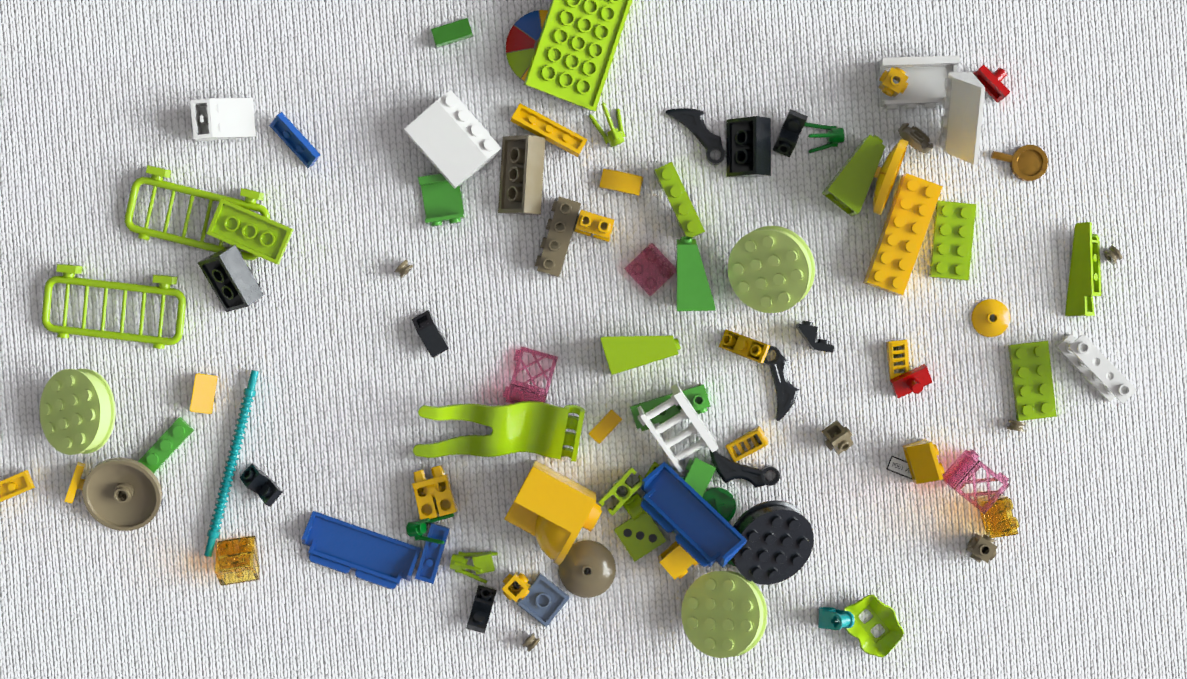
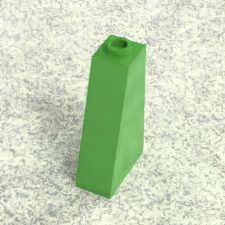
(691, 280)

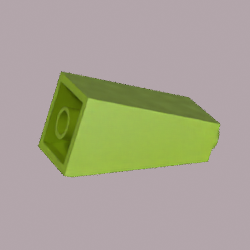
(854, 179)
(634, 351)

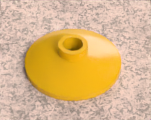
(981, 320)

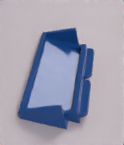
(693, 520)
(350, 547)

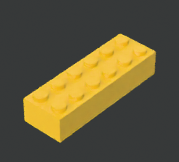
(902, 234)

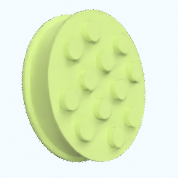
(771, 269)
(77, 411)
(724, 614)

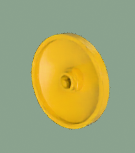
(887, 175)

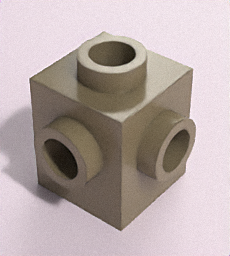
(837, 437)
(975, 547)

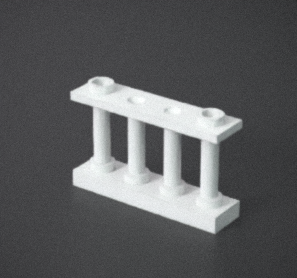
(1096, 368)
(687, 412)

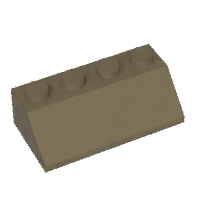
(521, 175)

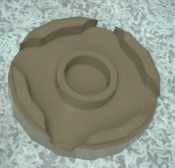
(916, 138)

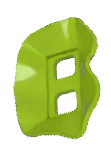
(882, 615)

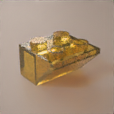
(999, 518)
(237, 560)

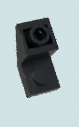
(789, 133)
(430, 334)
(809, 334)
(261, 484)
(481, 609)

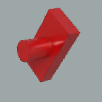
(992, 82)
(911, 381)

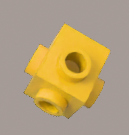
(888, 86)
(512, 592)

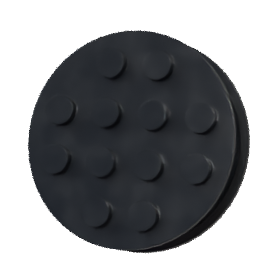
(776, 542)

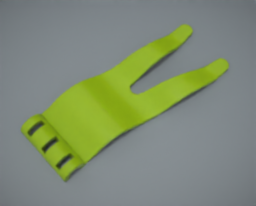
(515, 428)

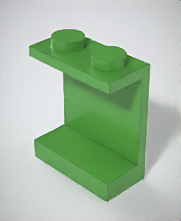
(441, 200)

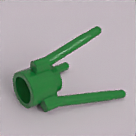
(834, 136)
(418, 528)

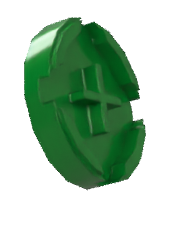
(721, 501)

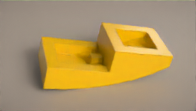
(621, 182)

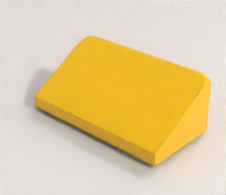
(203, 393)

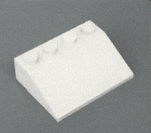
(962, 116)
(452, 139)

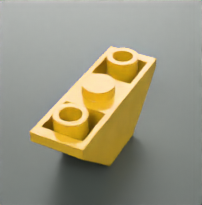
(744, 346)

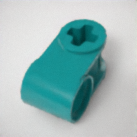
(834, 618)

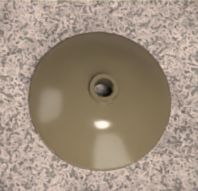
(587, 555)

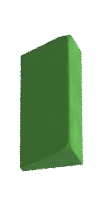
(452, 32)

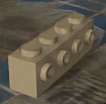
(559, 236)

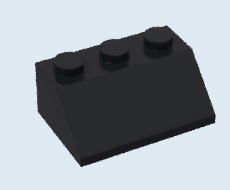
(748, 147)
(231, 279)

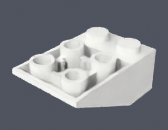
(222, 118)

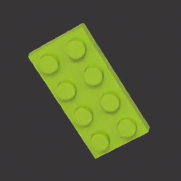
(250, 231)
(952, 240)
(1032, 380)

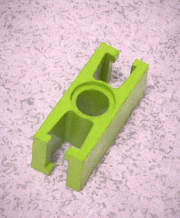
(622, 499)

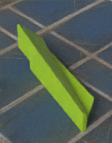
(1084, 272)

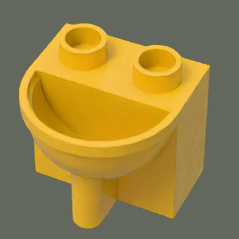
(553, 510)

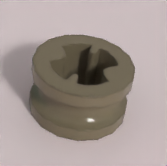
(1112, 254)
(403, 268)
(1016, 425)
(531, 642)

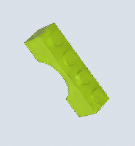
(679, 200)

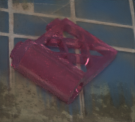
(522, 391)
(964, 469)

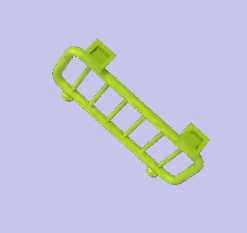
(157, 181)
(69, 278)

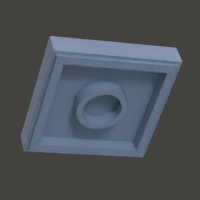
(543, 600)

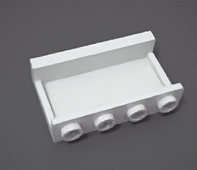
(924, 80)

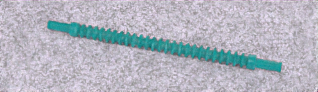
(213, 533)

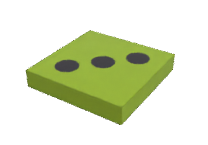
(640, 536)

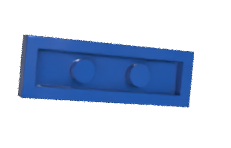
(295, 140)
(432, 554)

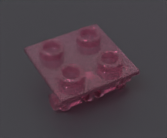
(651, 269)

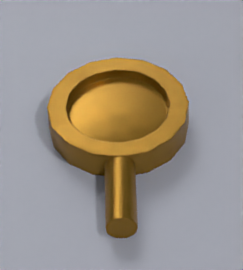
(1026, 162)

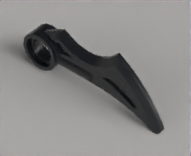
(694, 122)
(785, 391)
(732, 470)

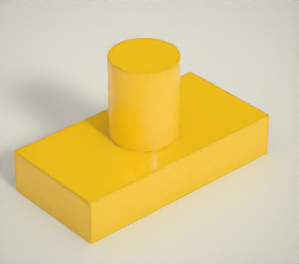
(76, 482)

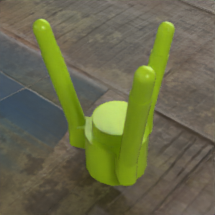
(614, 136)
(459, 564)

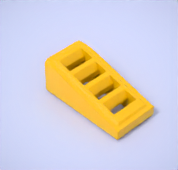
(889, 345)
(764, 442)

